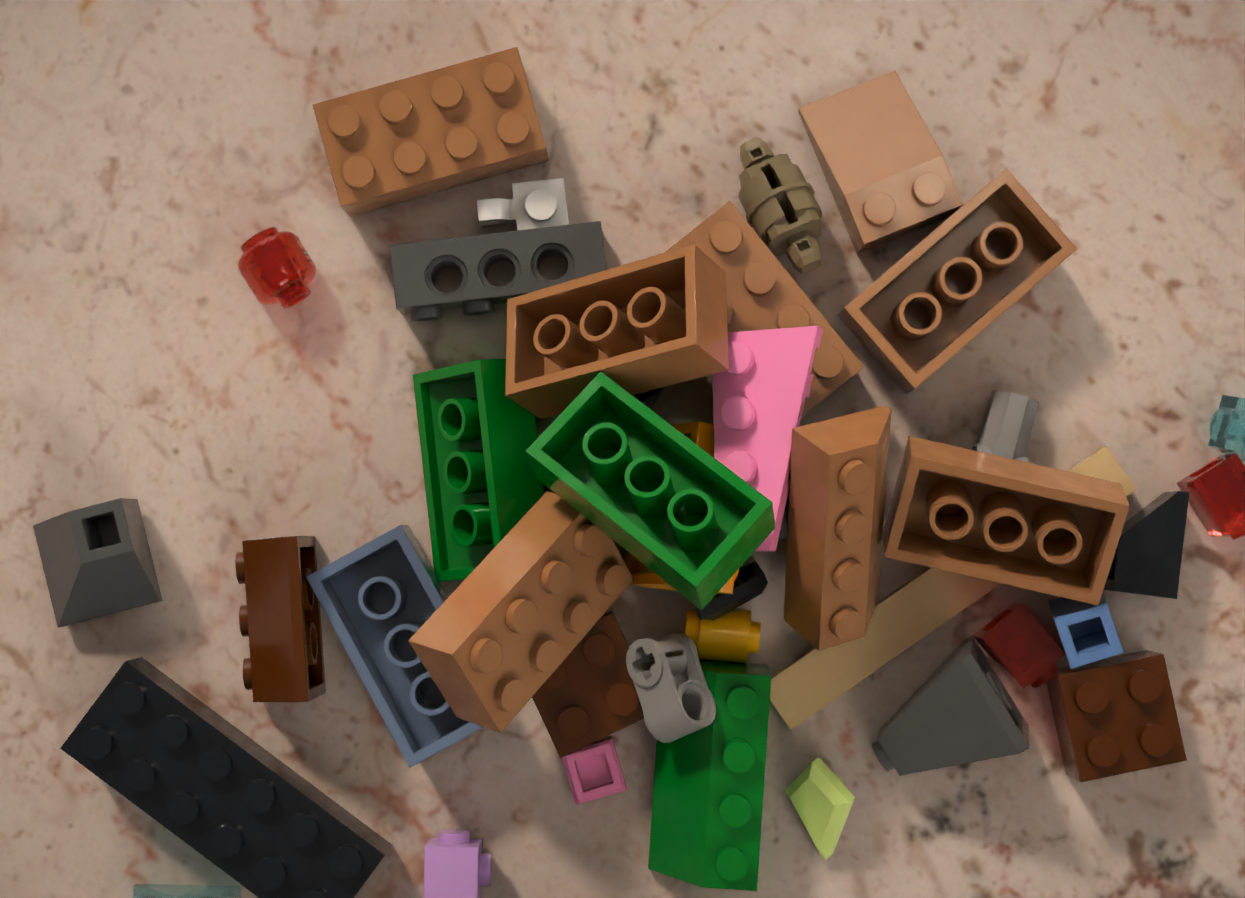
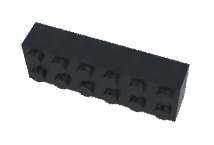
(221, 790)

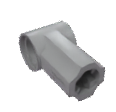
(1007, 425)

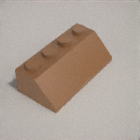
(836, 525)

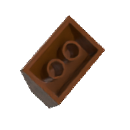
(281, 620)

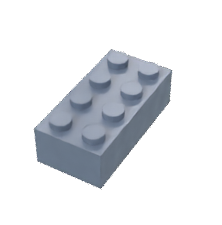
(375, 606)

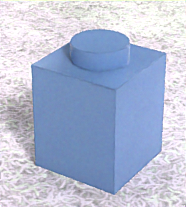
(1085, 630)

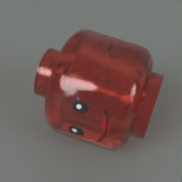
(276, 267)

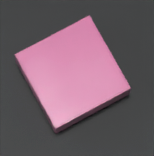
(594, 771)

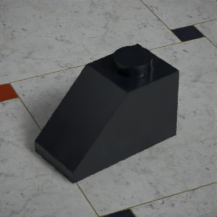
(1151, 549)

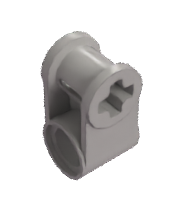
(672, 689)

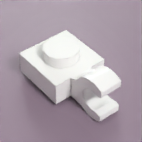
(533, 206)

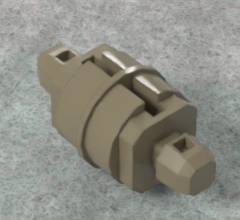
(770, 209)

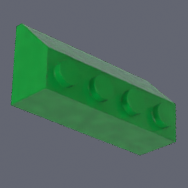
(472, 462)
(713, 786)

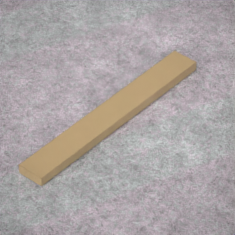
(897, 625)

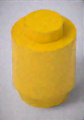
(725, 638)

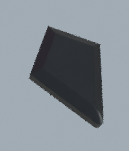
(747, 585)

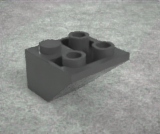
(97, 561)

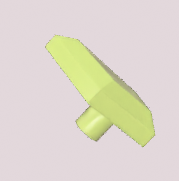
(821, 805)

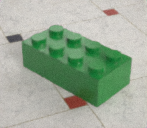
(652, 489)

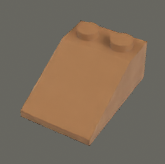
(880, 161)

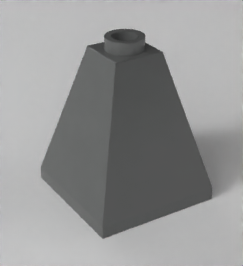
(953, 718)

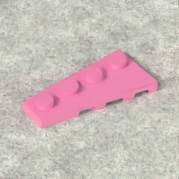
(759, 406)

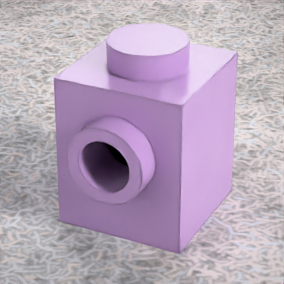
(455, 866)

